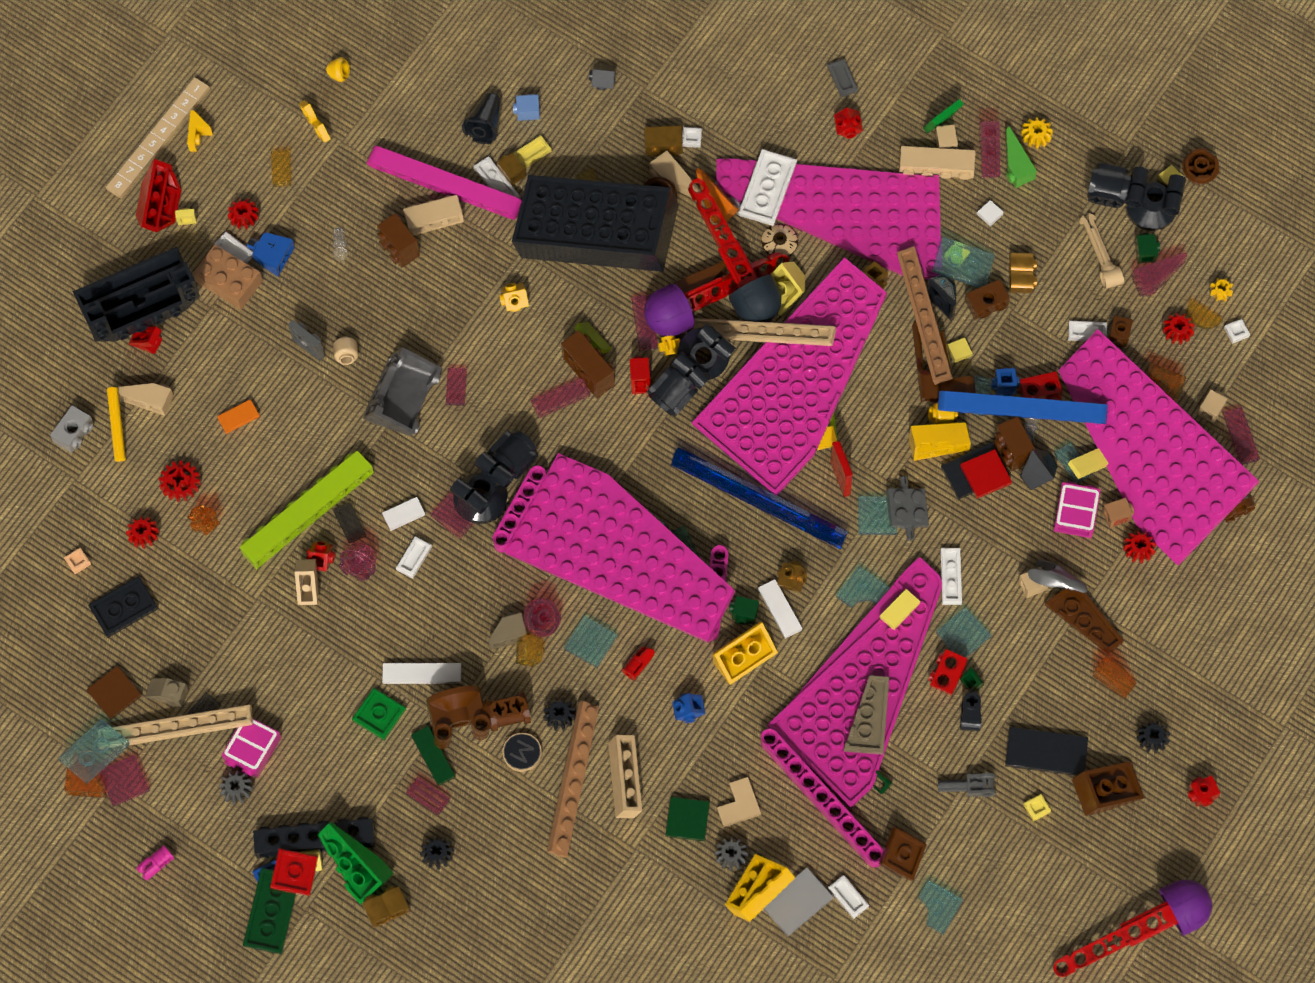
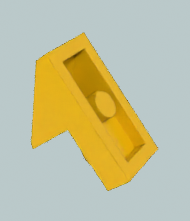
(196, 128)

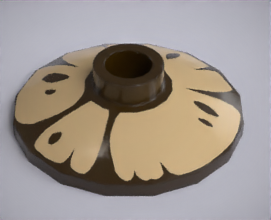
(772, 244)

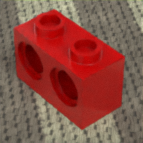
(639, 375)
(1038, 385)
(952, 674)

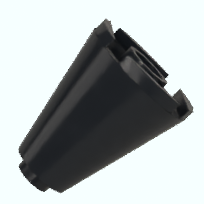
(483, 120)

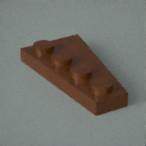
(1086, 618)

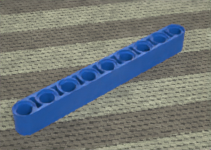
(1022, 407)

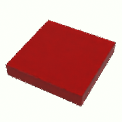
(986, 474)
(294, 872)

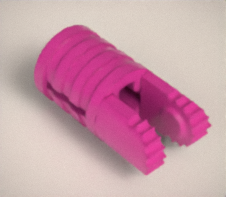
(155, 863)

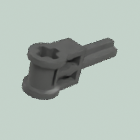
(974, 785)

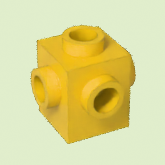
(514, 297)

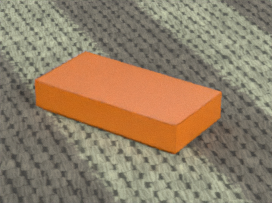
(238, 416)

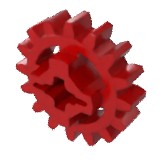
(173, 476)

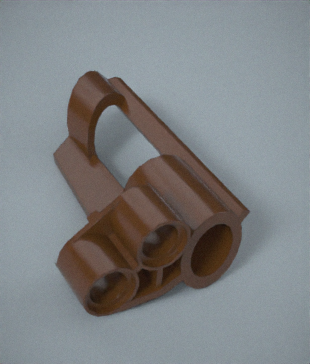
(928, 390)

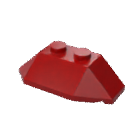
(158, 197)

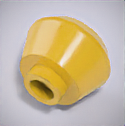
(338, 69)

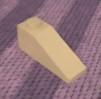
(668, 168)
(147, 396)

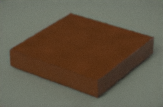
(114, 693)
(902, 853)

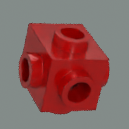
(848, 123)
(322, 553)
(1203, 791)

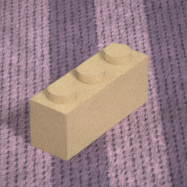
(433, 215)

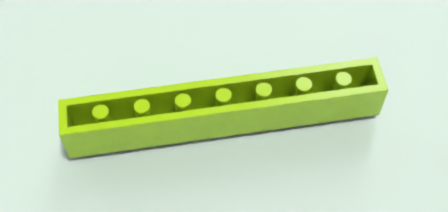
(306, 509)

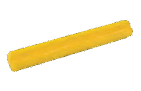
(116, 424)

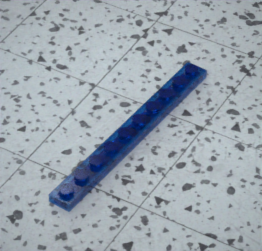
(759, 498)

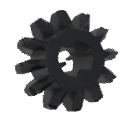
(568, 714)
(1151, 728)
(434, 859)

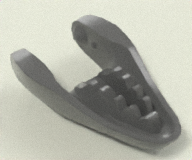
(1055, 576)

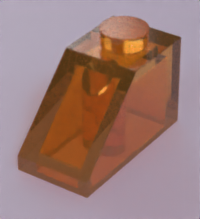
(1114, 676)
(76, 787)

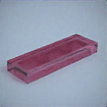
(645, 336)
(560, 398)
(1241, 436)

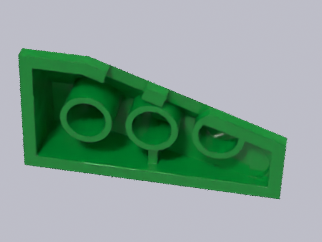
(359, 866)

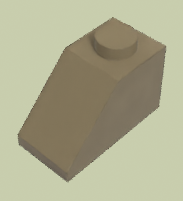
(508, 631)
(167, 691)

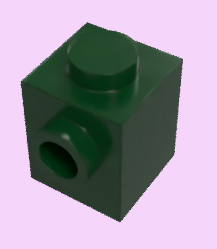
(1146, 248)
(744, 610)

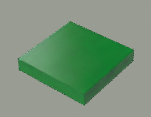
(943, 116)
(379, 714)

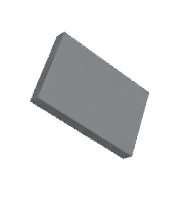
(798, 902)

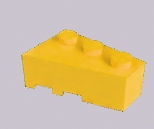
(938, 440)
(758, 887)

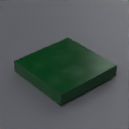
(687, 819)

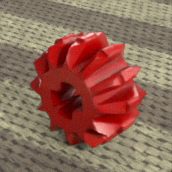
(243, 213)
(1173, 332)
(135, 532)
(1146, 550)

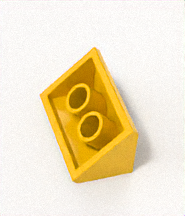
(744, 653)

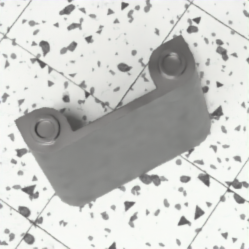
(402, 392)

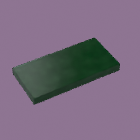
(269, 916)

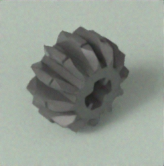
(228, 791)
(723, 853)

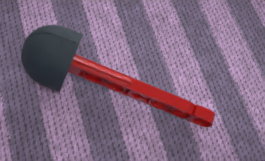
(756, 297)

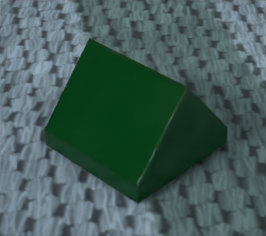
(971, 680)
(888, 783)

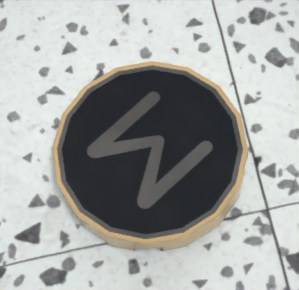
(522, 752)

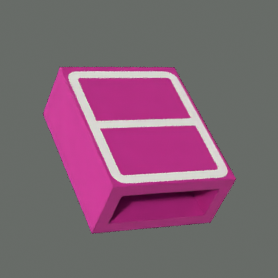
(1077, 509)
(251, 748)

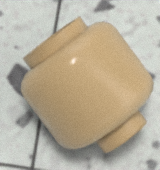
(345, 350)

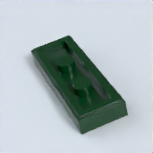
(433, 756)

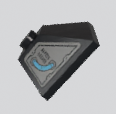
(943, 295)

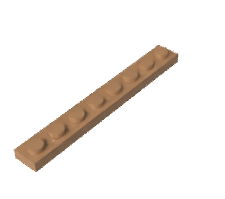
(924, 315)
(572, 779)

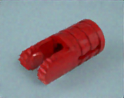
(638, 662)

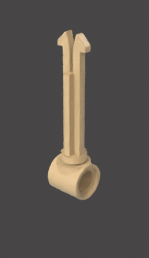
(1110, 274)

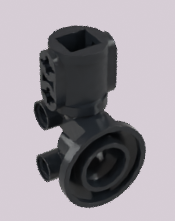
(1115, 186)
(680, 383)
(499, 466)

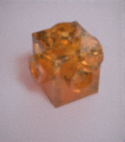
(203, 519)

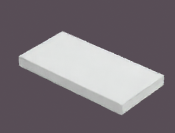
(767, 187)

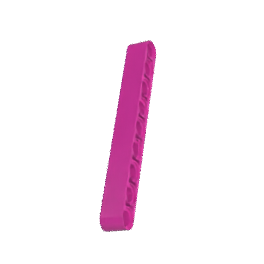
(444, 182)
(819, 788)

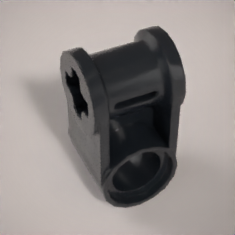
(971, 715)

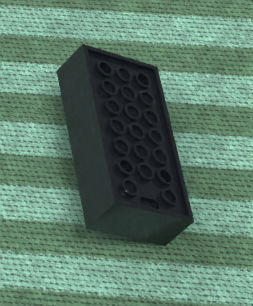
(595, 223)

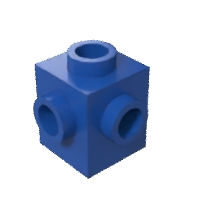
(1005, 381)
(688, 707)

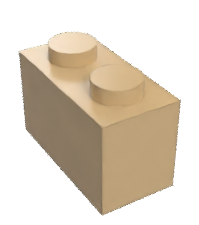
(306, 582)

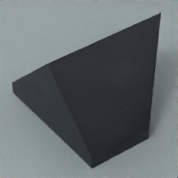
(1038, 469)

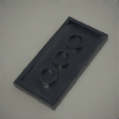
(1046, 751)

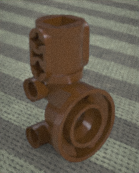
(465, 706)

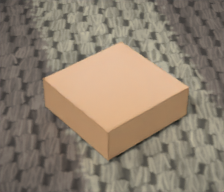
(77, 560)

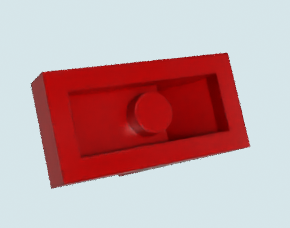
(147, 340)

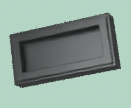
(842, 78)

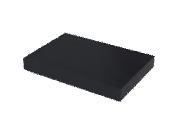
(956, 476)
(123, 607)

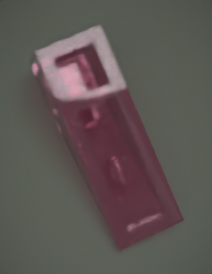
(990, 148)
(1153, 276)

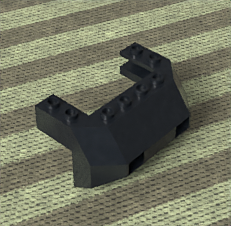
(138, 297)

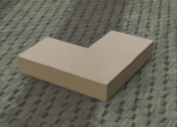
(743, 808)

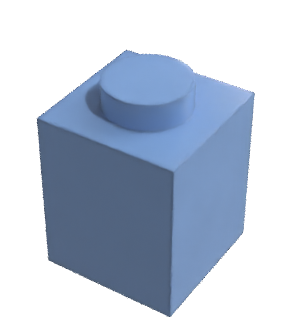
(527, 107)

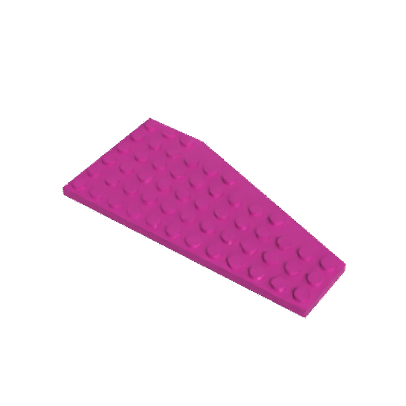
(788, 392)
(1155, 450)
(613, 546)

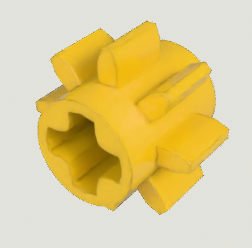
(1218, 293)
(669, 345)

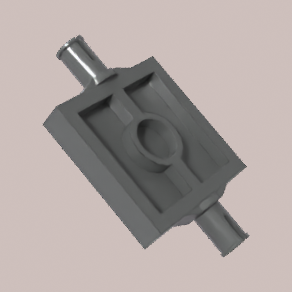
(907, 508)

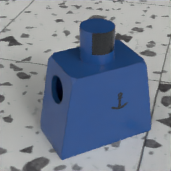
(271, 251)

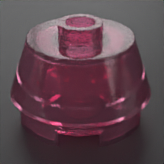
(358, 561)
(541, 617)

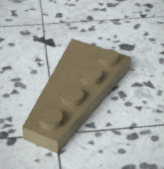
(869, 726)

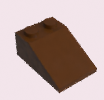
(1107, 788)

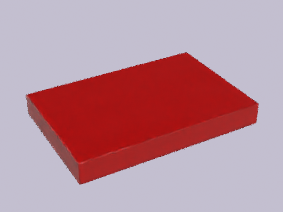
(841, 468)

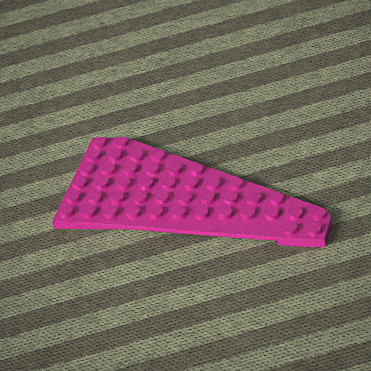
(855, 209)
(824, 710)

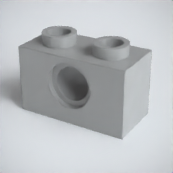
(72, 419)

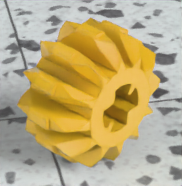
(1030, 129)

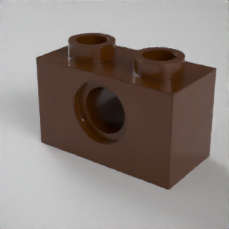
(995, 292)

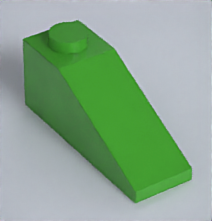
(1018, 165)

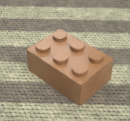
(227, 277)

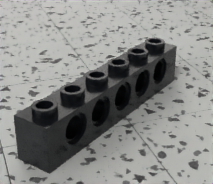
(263, 835)

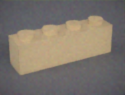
(937, 161)
(625, 776)

